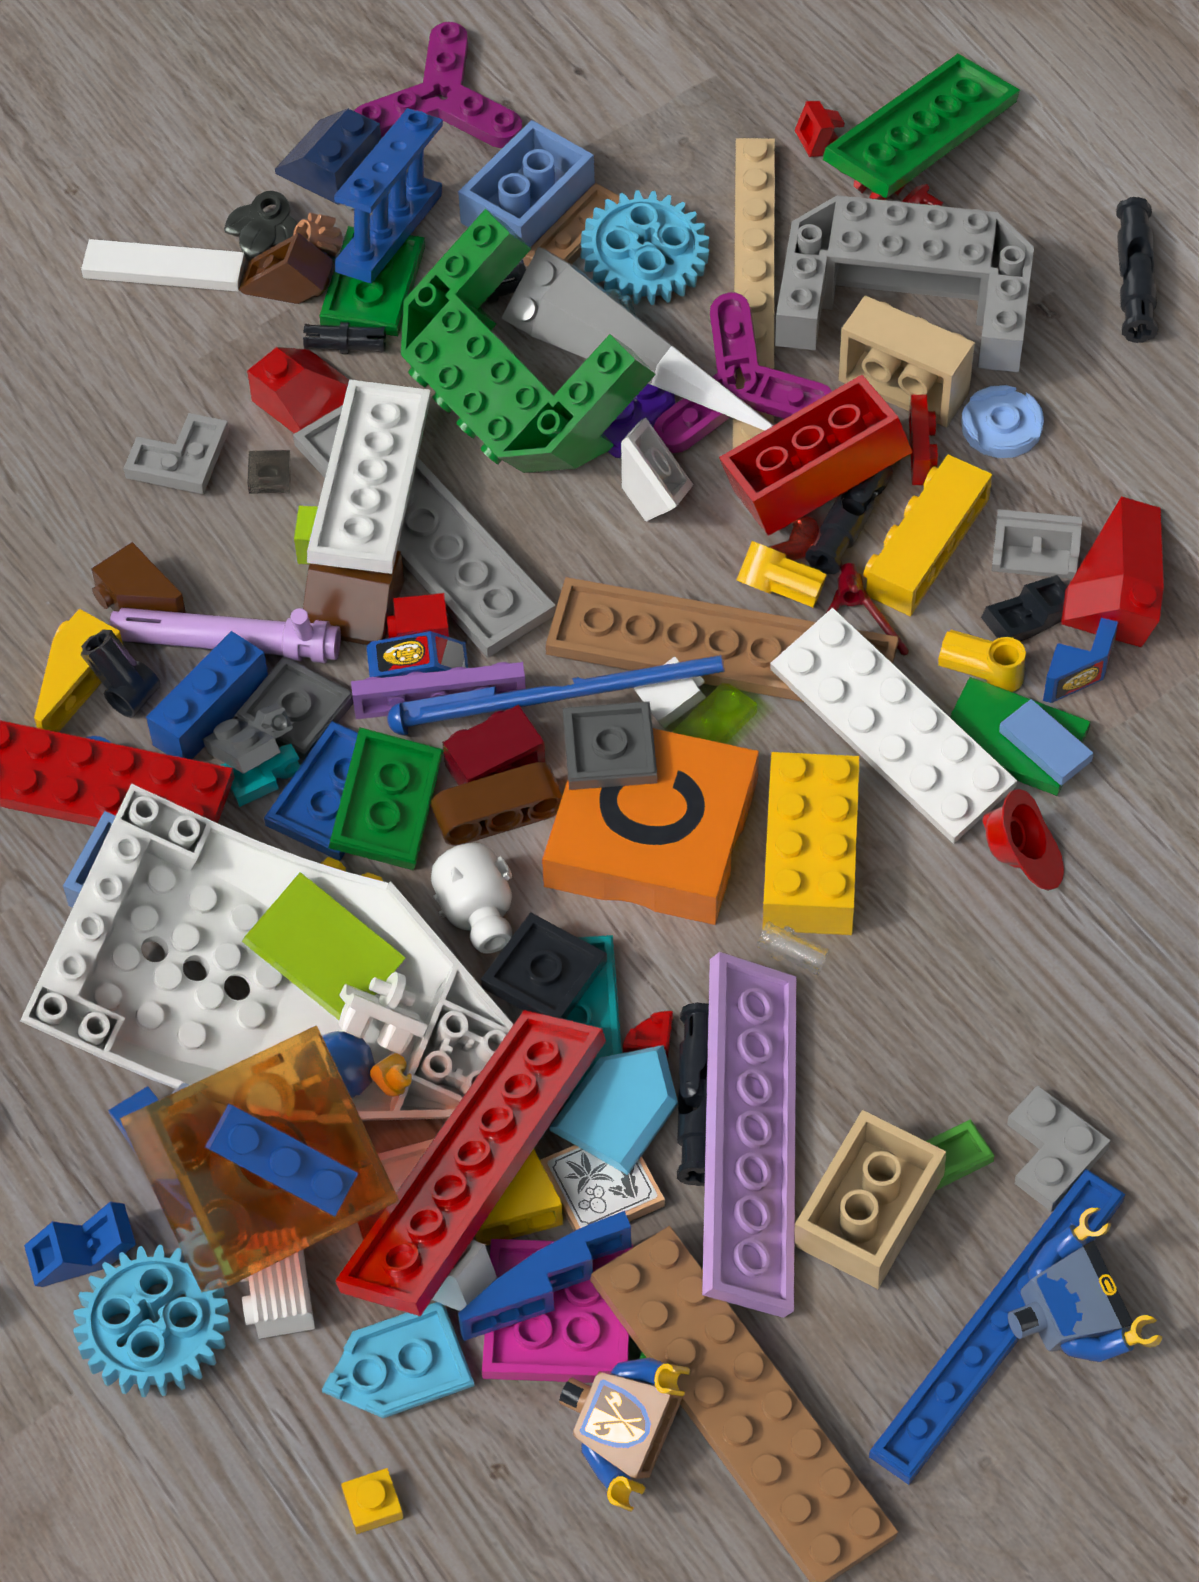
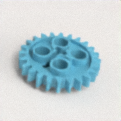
(644, 247)
(178, 1348)

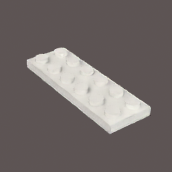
(369, 477)
(893, 725)

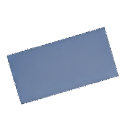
(1046, 742)

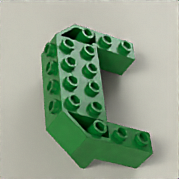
(487, 385)

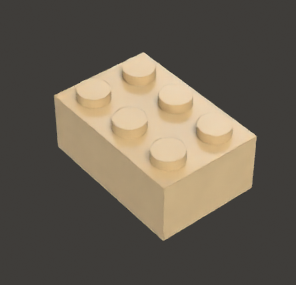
(906, 358)
(870, 1199)

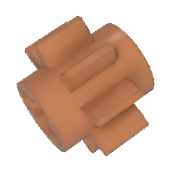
(321, 233)

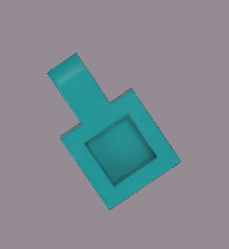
(262, 778)

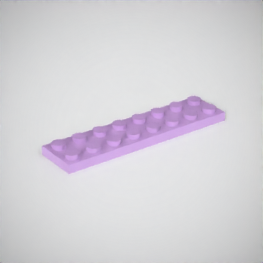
(750, 1136)

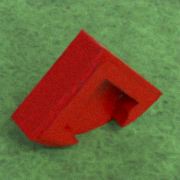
(650, 1033)

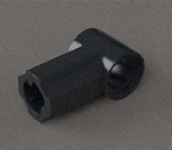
(126, 680)

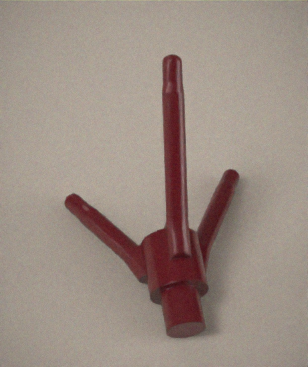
(851, 593)

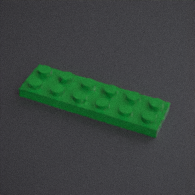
(921, 125)

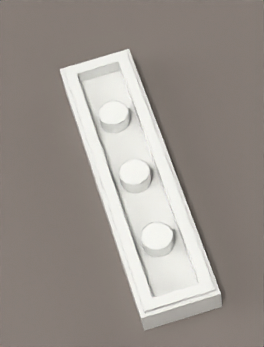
(163, 265)

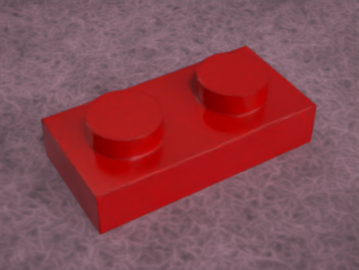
(921, 426)

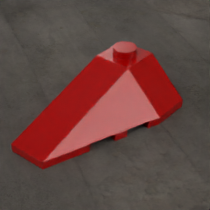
(1120, 575)

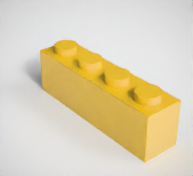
(927, 535)

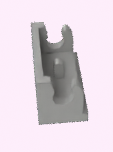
(1036, 544)

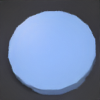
(1002, 422)

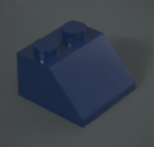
(330, 152)

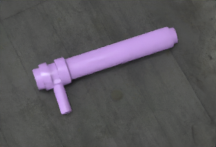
(291, 638)

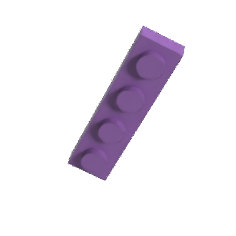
(378, 695)

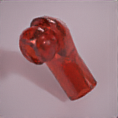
(803, 535)

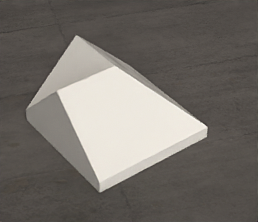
(651, 472)

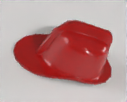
(1022, 840)

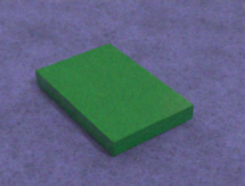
(377, 302)
(980, 714)
(386, 799)

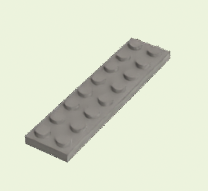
(452, 554)

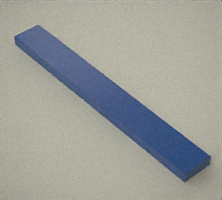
(982, 1342)

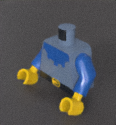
(1076, 1300)

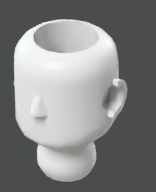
(475, 894)

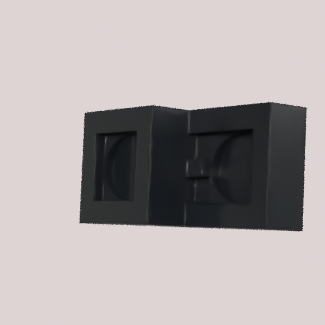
(1030, 613)

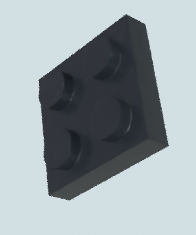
(544, 969)

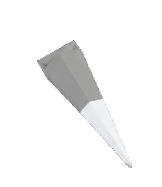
(576, 315)

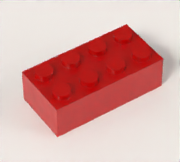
(815, 454)

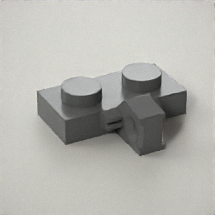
(250, 743)

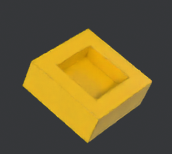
(372, 1501)

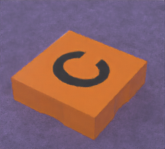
(661, 840)

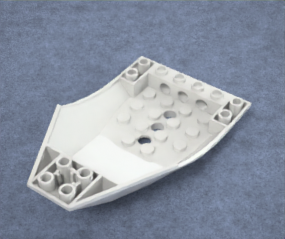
(197, 895)

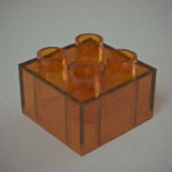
(225, 1214)

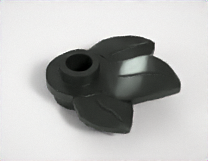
(258, 228)

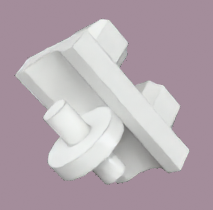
(363, 1007)

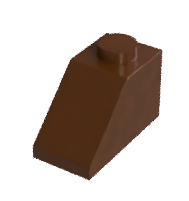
(288, 272)
(134, 582)

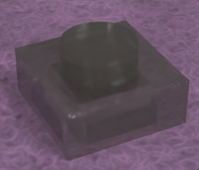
(269, 471)

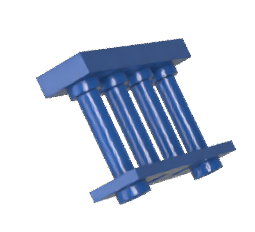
(395, 213)

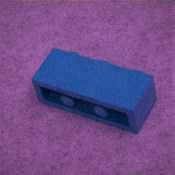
(207, 697)

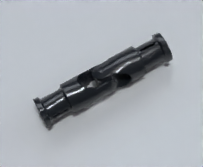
(1137, 268)
(845, 523)
(693, 1093)

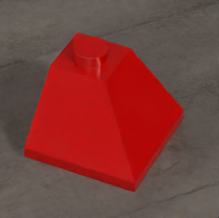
(296, 387)

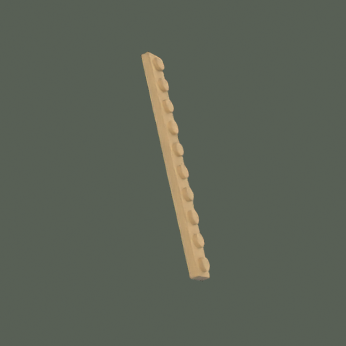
(755, 253)

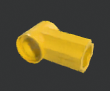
(775, 573)
(996, 661)

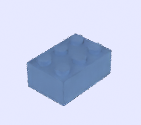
(529, 182)

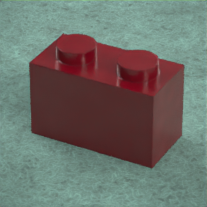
(493, 746)

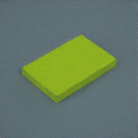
(320, 945)

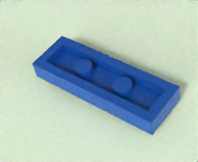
(281, 1160)

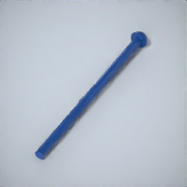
(487, 701)

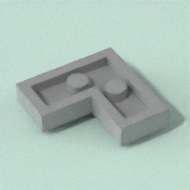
(182, 464)
(1065, 1146)

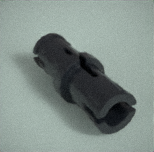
(344, 337)

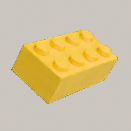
(811, 842)

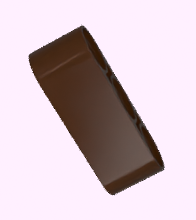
(497, 803)

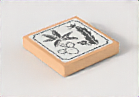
(597, 1190)

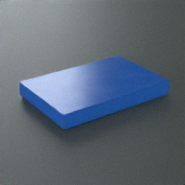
(313, 795)

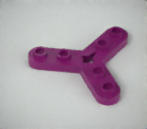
(445, 76)
(764, 388)

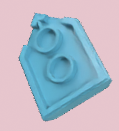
(620, 1107)
(400, 1364)

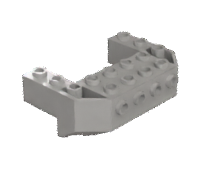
(907, 251)

